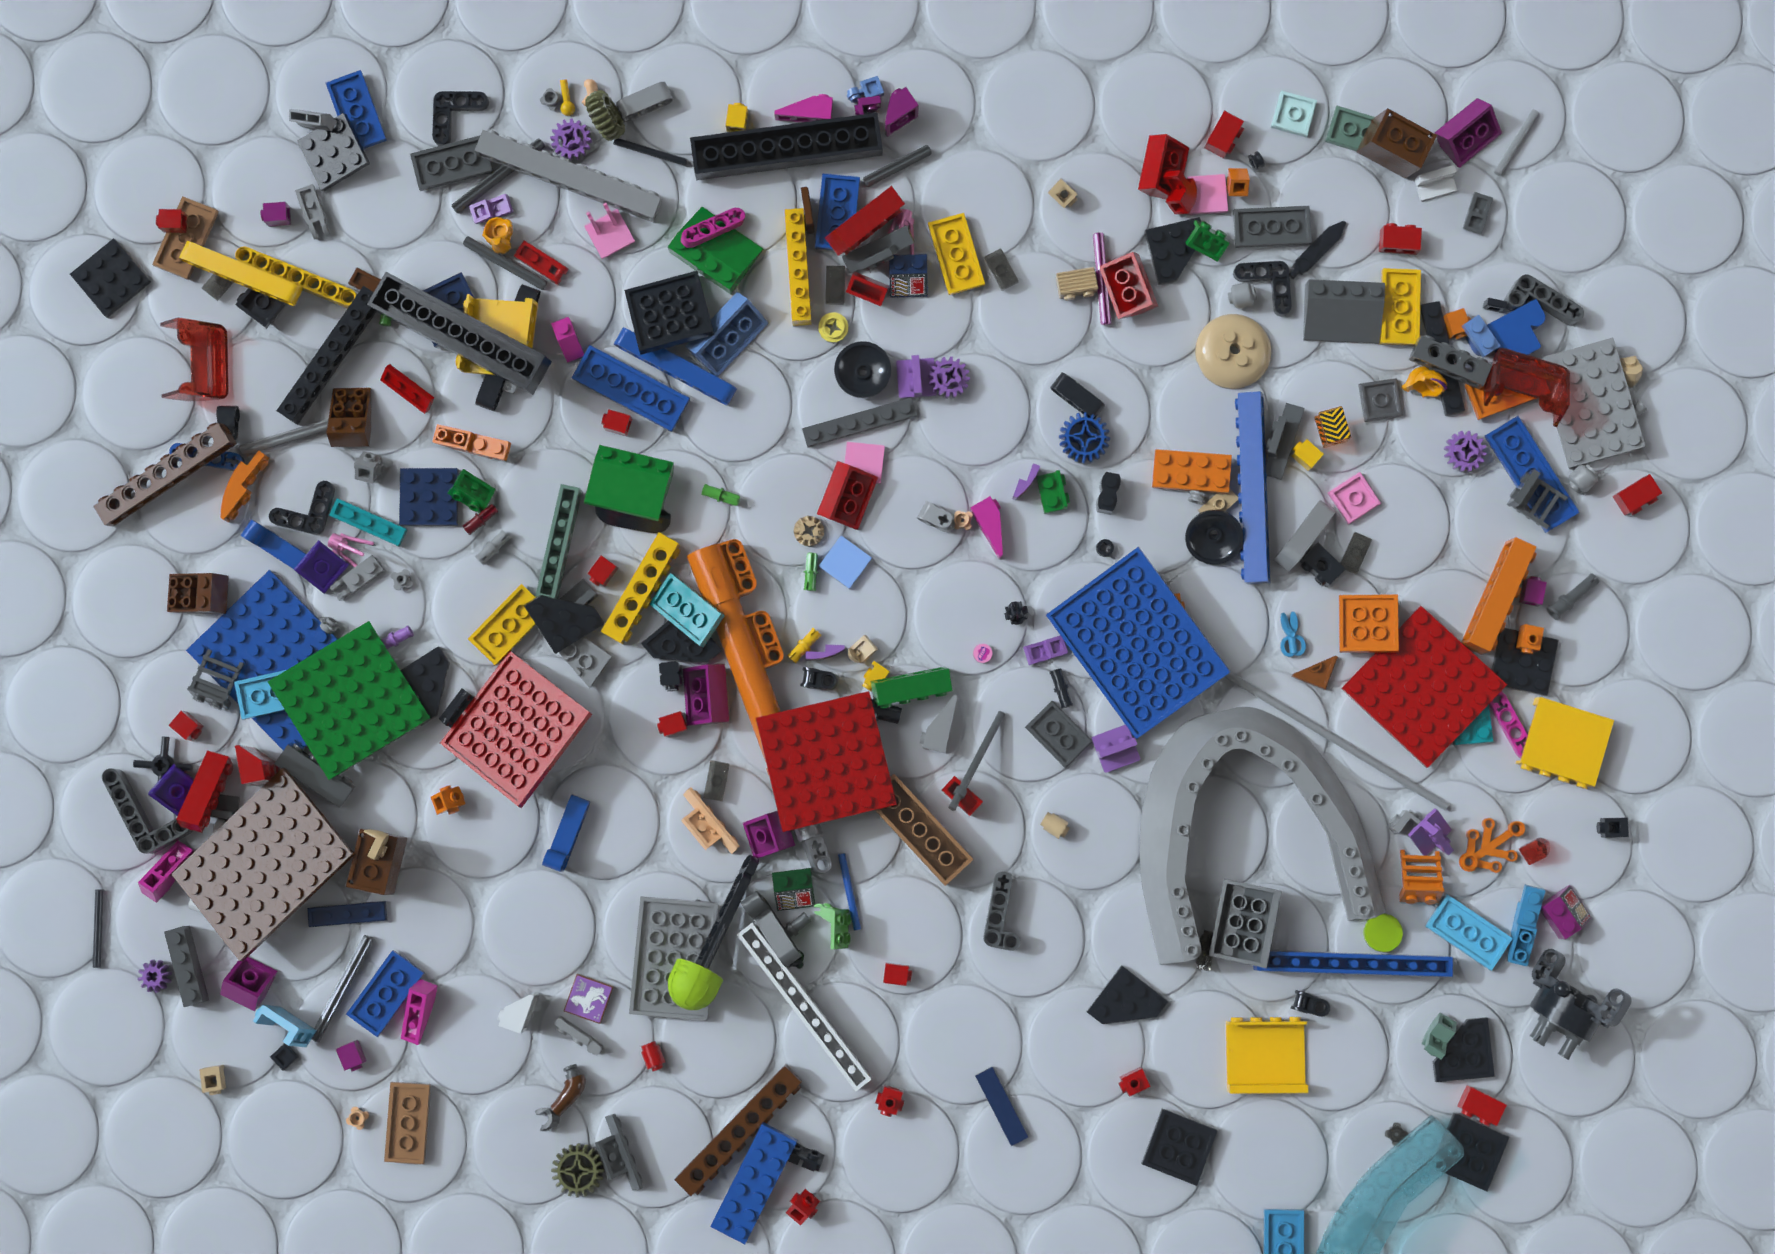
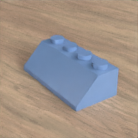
(733, 330)

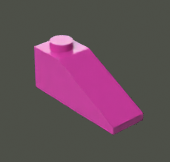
(807, 110)
(988, 518)
(159, 878)
(418, 1010)

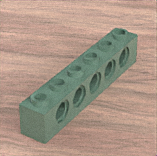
(559, 541)

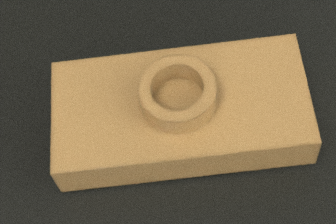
(1220, 502)

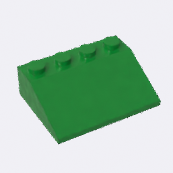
(721, 259)
(629, 482)

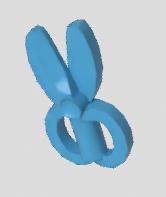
(1290, 630)

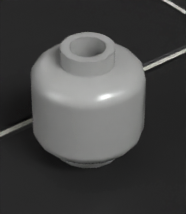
(1242, 295)
(1583, 478)

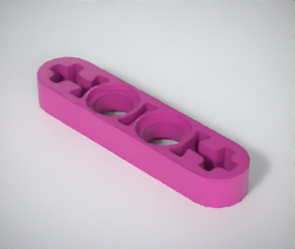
(714, 229)
(1508, 726)

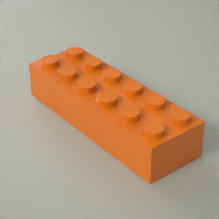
(1499, 595)

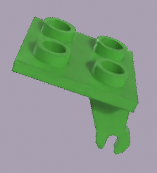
(840, 921)

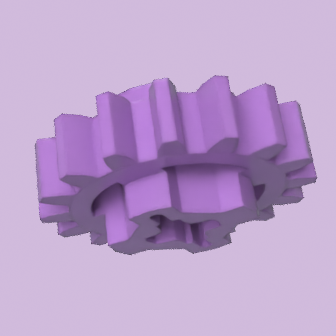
(564, 134)
(942, 373)
(1466, 443)

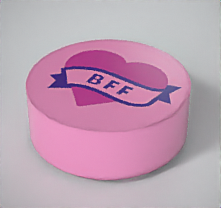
(982, 653)

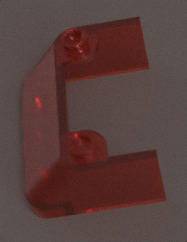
(208, 360)
(1532, 378)

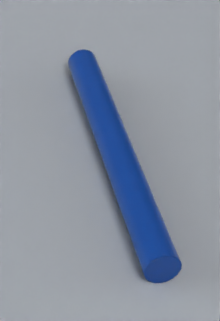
(849, 891)

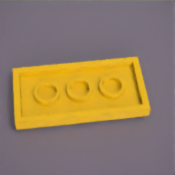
(956, 254)
(1401, 306)
(504, 626)

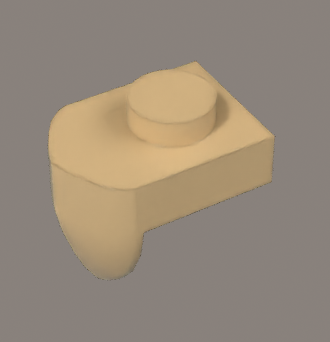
(1632, 370)
(862, 650)
(378, 848)

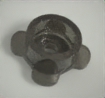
(1396, 1128)

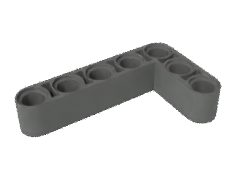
(139, 816)

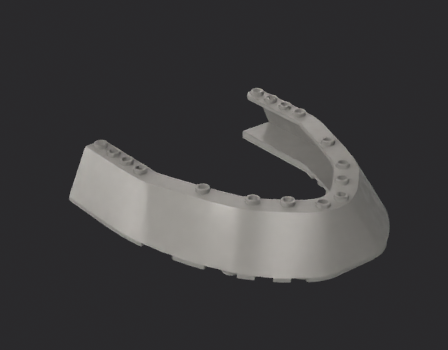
(1170, 808)

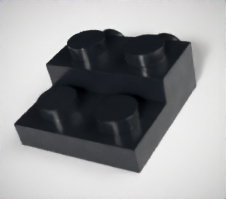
(259, 306)

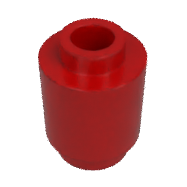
(653, 1056)

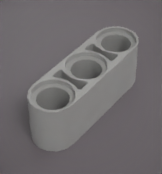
(644, 101)

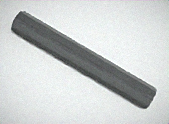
(897, 166)

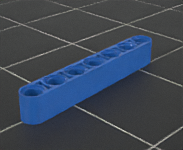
(678, 369)

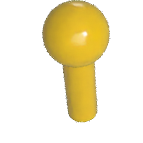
(567, 107)

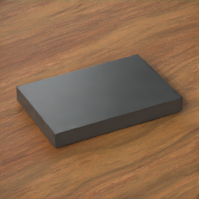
(1058, 734)

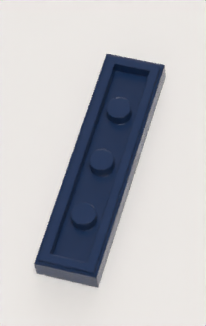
(347, 914)
(1001, 1106)

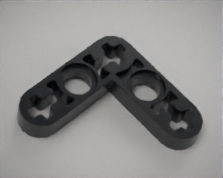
(447, 108)
(1275, 280)
(307, 520)

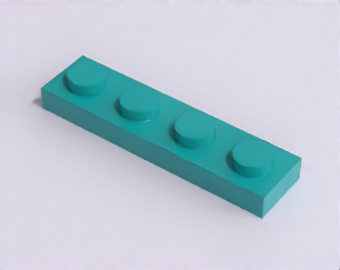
(368, 522)

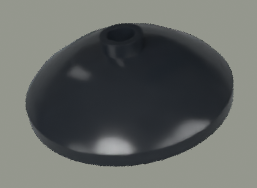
(865, 357)
(1214, 547)

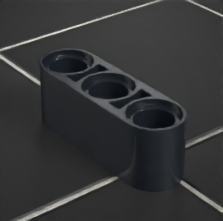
(1077, 395)

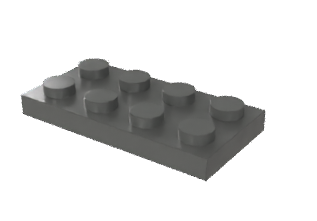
(449, 164)
(1272, 226)

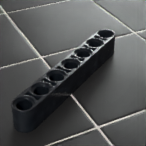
(492, 385)

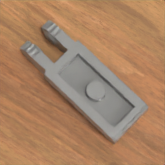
(312, 209)
(358, 577)
(579, 1035)

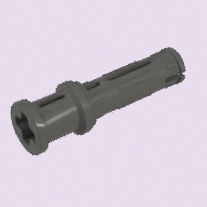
(1567, 601)

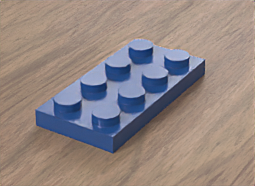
(353, 98)
(836, 205)
(385, 993)

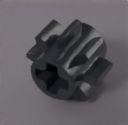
(1016, 613)

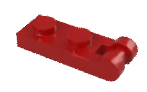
(540, 262)

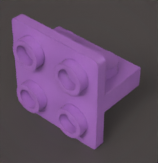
(914, 378)
(1116, 748)
(1432, 833)

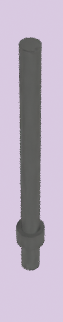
(961, 791)

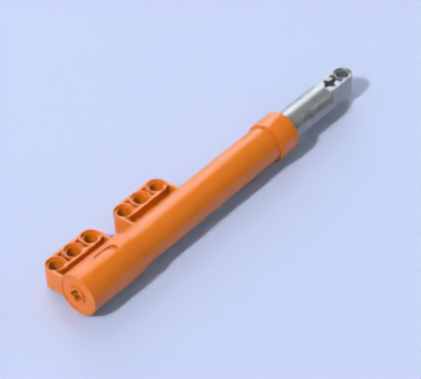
(746, 650)

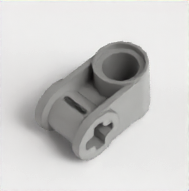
(933, 516)

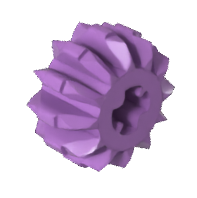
(149, 982)

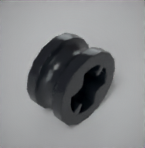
(1256, 160)
(1106, 542)

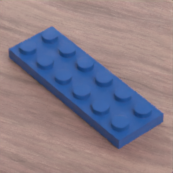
(630, 388)
(1521, 454)
(753, 1183)

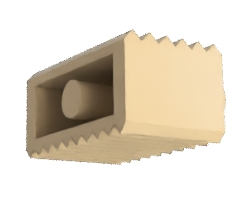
(1076, 283)

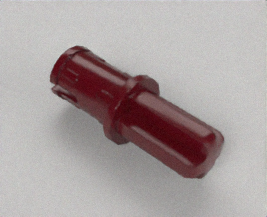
(480, 519)

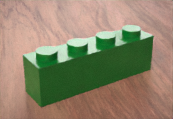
(911, 686)

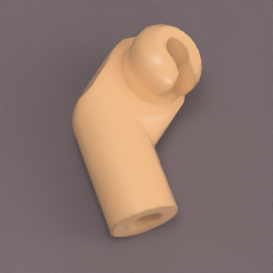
(591, 86)

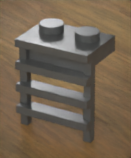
(1522, 494)
(209, 692)

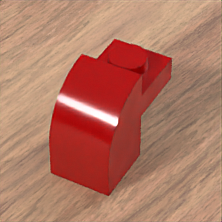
(1183, 192)

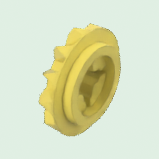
(829, 319)

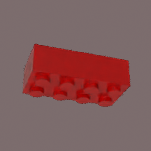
(865, 222)

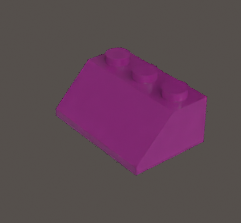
(1468, 132)
(705, 694)

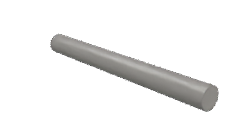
(1516, 142)

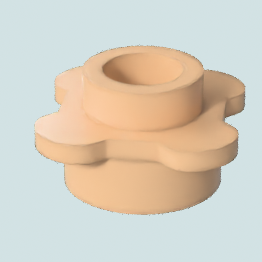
(962, 515)
(351, 1120)

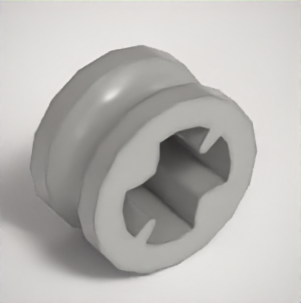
(1197, 497)

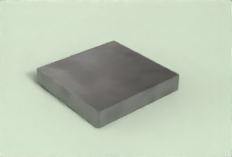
(1380, 399)

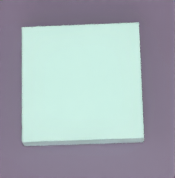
(1294, 113)

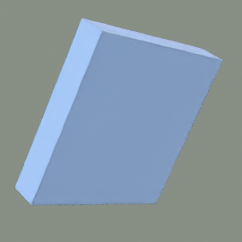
(845, 562)

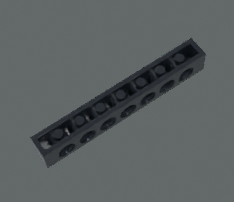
(328, 358)

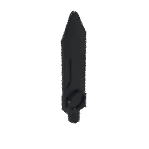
(1317, 249)

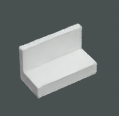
(1436, 183)

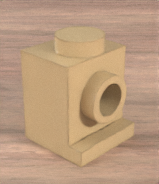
(1056, 191)
(207, 1083)

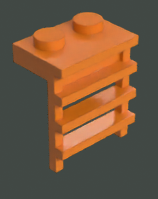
(1420, 888)

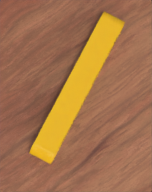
(291, 272)
(241, 273)

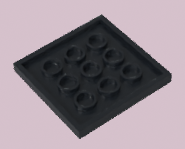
(669, 312)

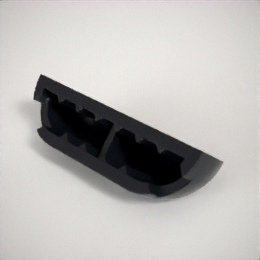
(634, 522)

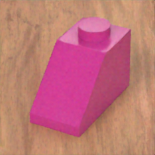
(567, 339)

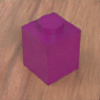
(276, 214)
(1532, 591)
(351, 1056)

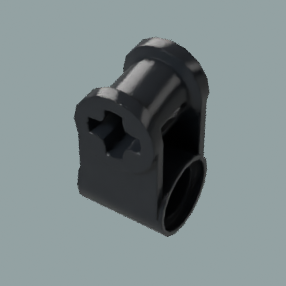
(230, 417)
(817, 679)
(1309, 1004)

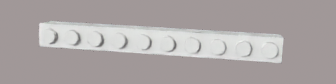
(804, 1007)

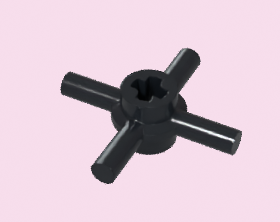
(164, 758)

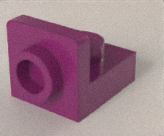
(869, 104)

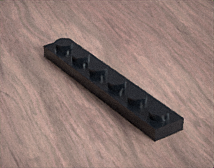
(1436, 328)

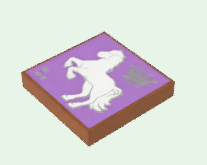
(588, 998)

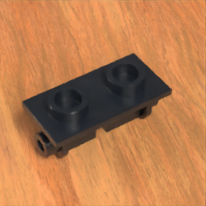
(456, 708)
(811, 1159)

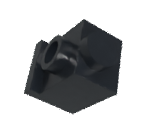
(1619, 825)

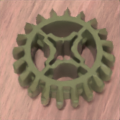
(605, 115)
(568, 1170)

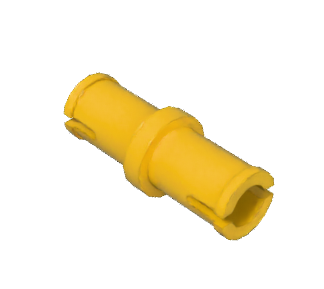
(804, 645)

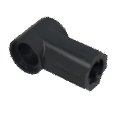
(888, 714)

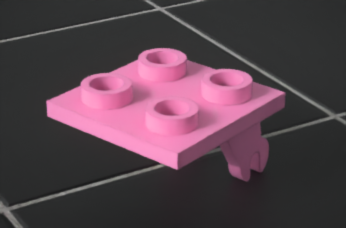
(609, 232)

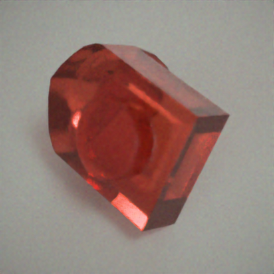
(1535, 850)

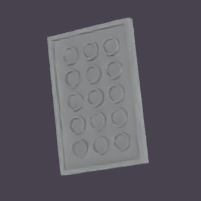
(1601, 410)
(667, 933)

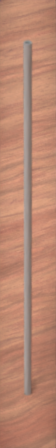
(1336, 740)

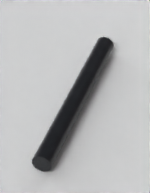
(650, 151)
(97, 928)

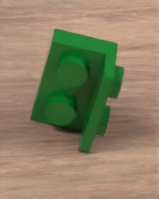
(1207, 240)
(471, 491)
(1052, 492)

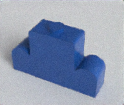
(1516, 329)

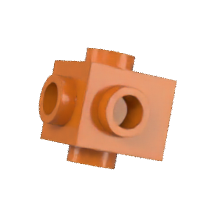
(448, 800)

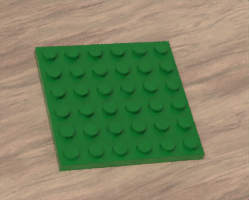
(348, 700)

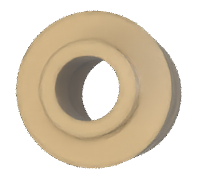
(1055, 825)

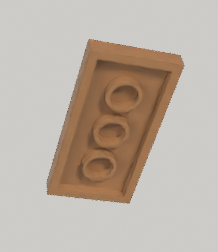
(199, 224)
(407, 1122)

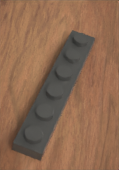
(859, 422)

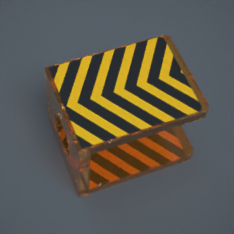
(1332, 427)

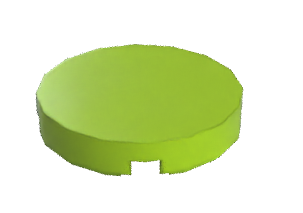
(1383, 933)

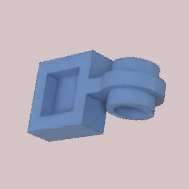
(869, 88)

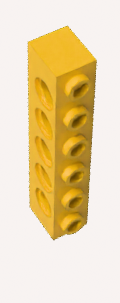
(798, 267)
(660, 544)

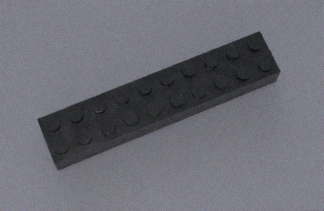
(786, 146)
(459, 333)

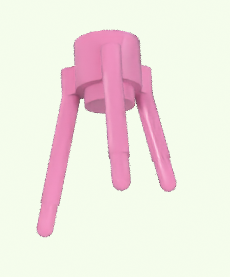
(904, 219)
(339, 543)

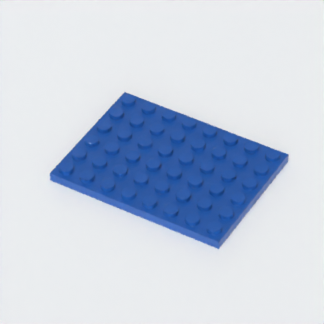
(269, 634)
(1138, 643)

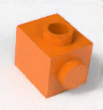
(1238, 182)
(1454, 322)
(1529, 638)

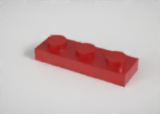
(407, 388)

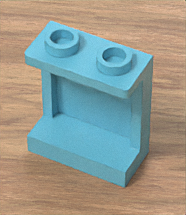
(299, 1032)

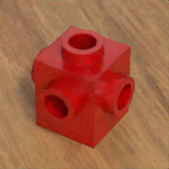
(893, 1094)
(802, 1206)

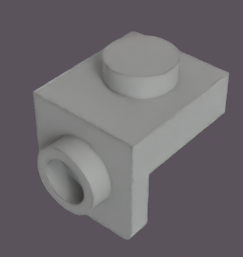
(1400, 820)

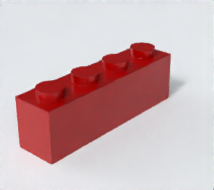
(205, 791)

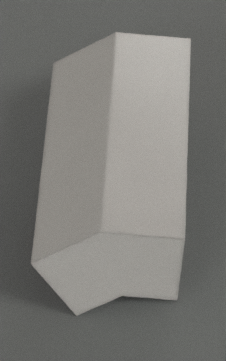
(312, 119)

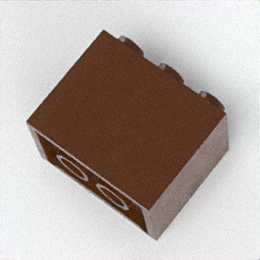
(1396, 143)
(376, 875)

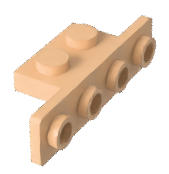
(705, 825)

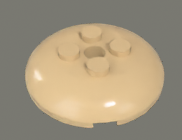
(1230, 369)

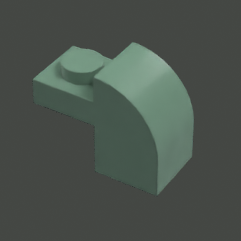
(1438, 1035)

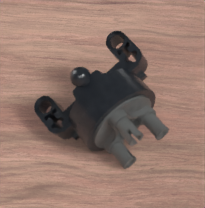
(1568, 1009)

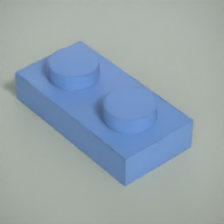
(1481, 336)

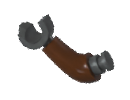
(572, 1090)

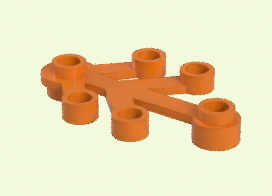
(1488, 847)

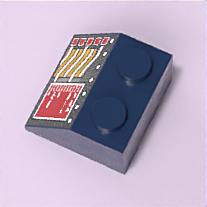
(908, 276)

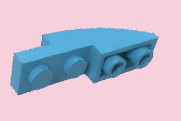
(1524, 925)

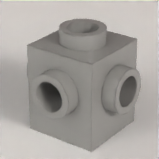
(368, 467)

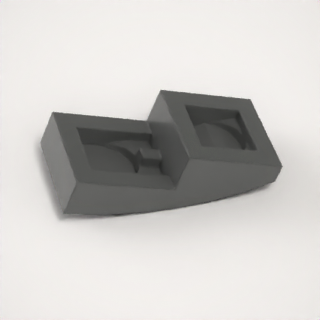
(1477, 213)

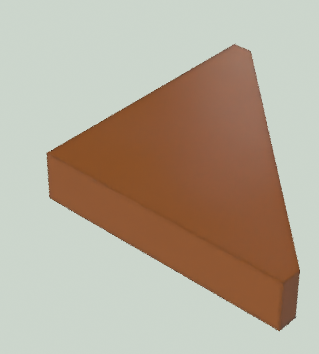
(1317, 674)

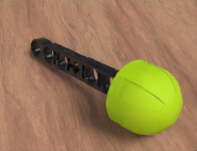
(693, 984)

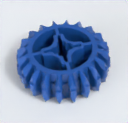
(1092, 437)

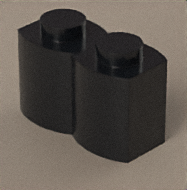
(1108, 488)

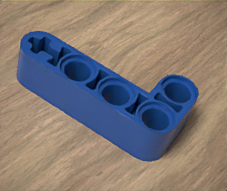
(273, 544)
(567, 833)

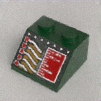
(793, 889)

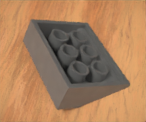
(1343, 311)
(1245, 923)

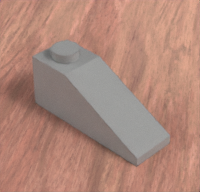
(938, 731)

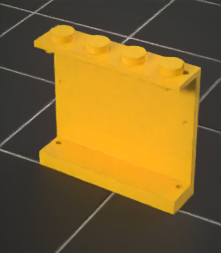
(508, 317)
(1566, 743)
(1265, 1055)

